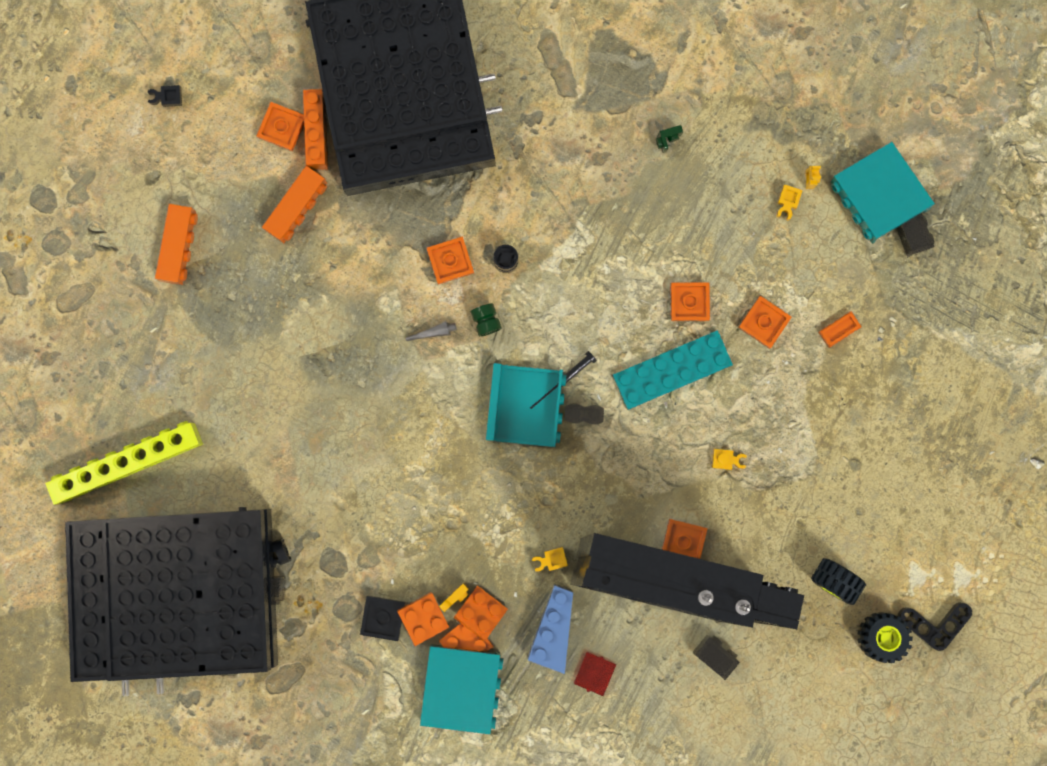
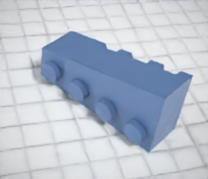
(553, 631)

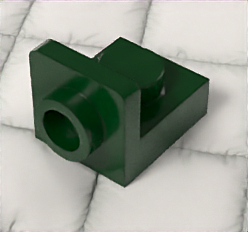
(670, 134)

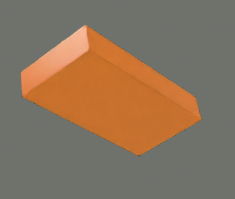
(839, 329)

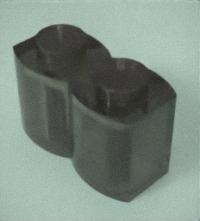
(589, 415)

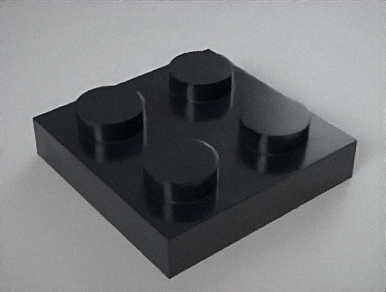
(381, 618)

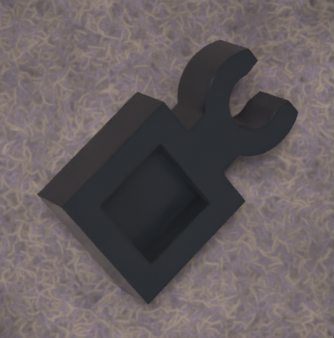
(168, 96)

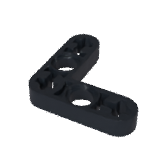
(934, 632)

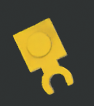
(812, 176)
(789, 199)
(724, 459)
(553, 559)
(459, 594)

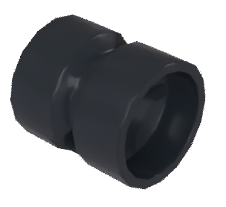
(505, 258)
(281, 552)

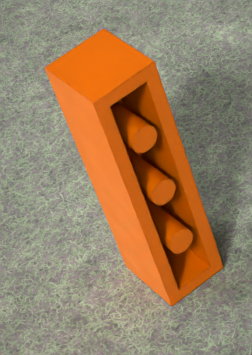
(315, 129)
(295, 204)
(176, 244)

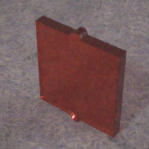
(594, 674)

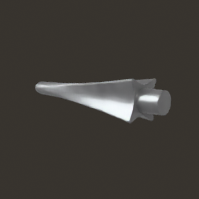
(440, 330)

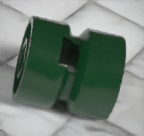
(486, 321)

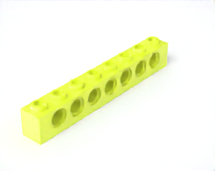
(61, 493)

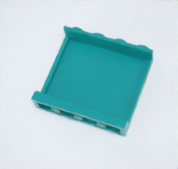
(881, 192)
(512, 395)
(461, 689)

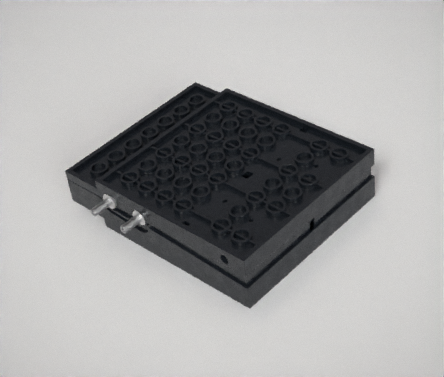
(400, 90)
(683, 583)
(170, 596)

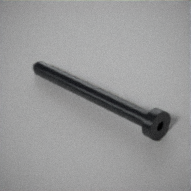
(574, 371)

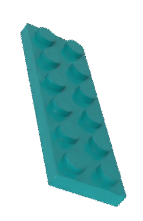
(672, 370)

